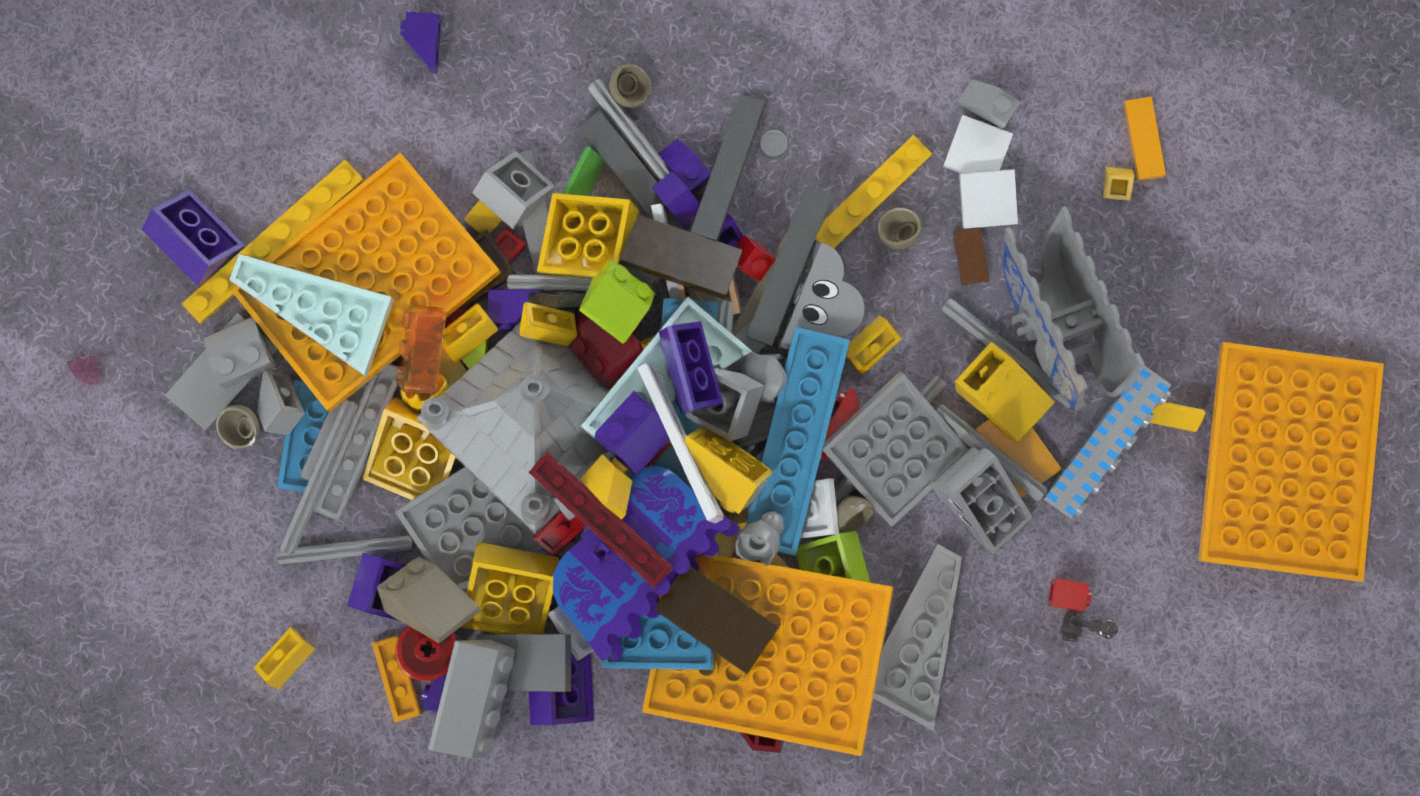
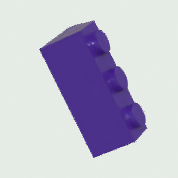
(192, 236)
(690, 367)
(565, 707)

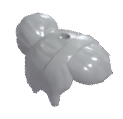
(760, 532)

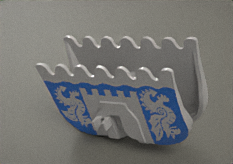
(1066, 306)

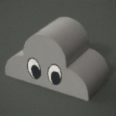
(822, 298)
(983, 498)

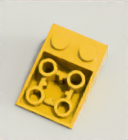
(1003, 392)

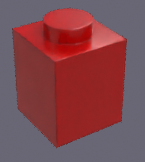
(754, 258)
(1069, 595)

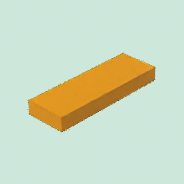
(1144, 138)
(397, 684)

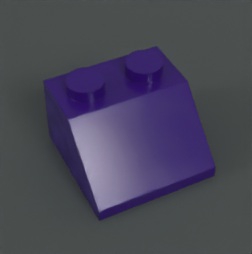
(633, 433)
(370, 574)

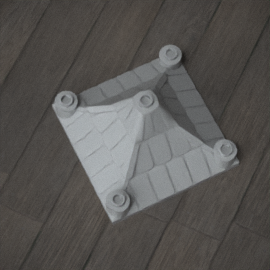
(514, 410)

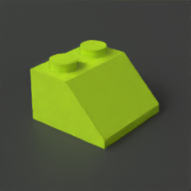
(617, 300)
(834, 556)

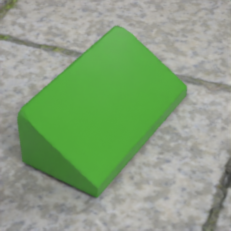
(585, 173)

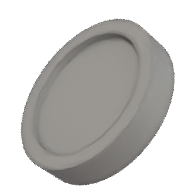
(773, 143)

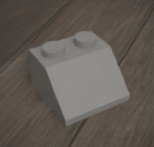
(513, 189)
(238, 353)
(740, 402)

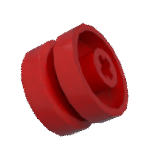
(414, 662)

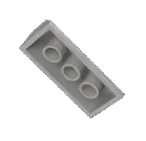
(472, 698)

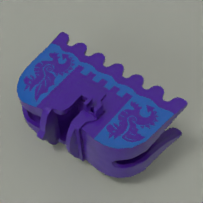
(604, 592)

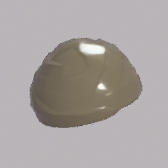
(630, 86)
(899, 228)
(238, 426)
(853, 513)

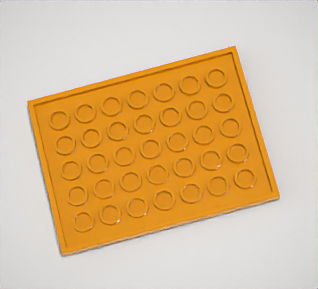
(384, 239)
(1291, 462)
(812, 677)

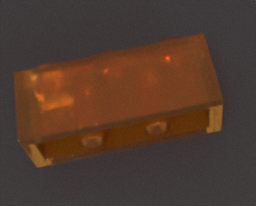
(421, 349)

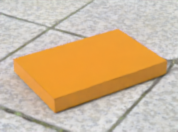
(1028, 453)

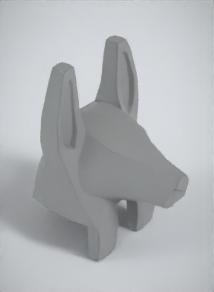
(767, 371)

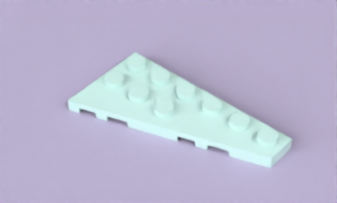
(330, 312)
(723, 349)

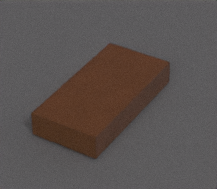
(970, 256)

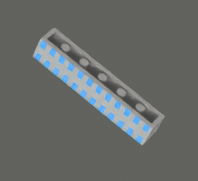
(1106, 442)

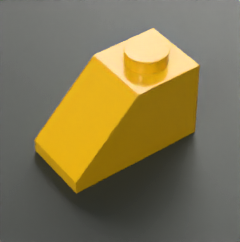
(609, 484)

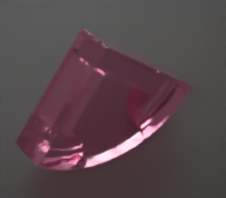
(85, 370)

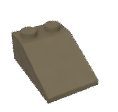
(426, 600)

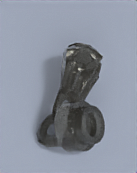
(1104, 628)

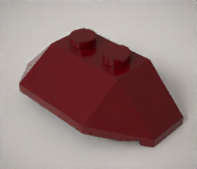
(601, 352)

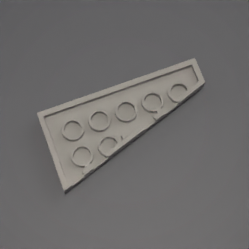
(918, 642)

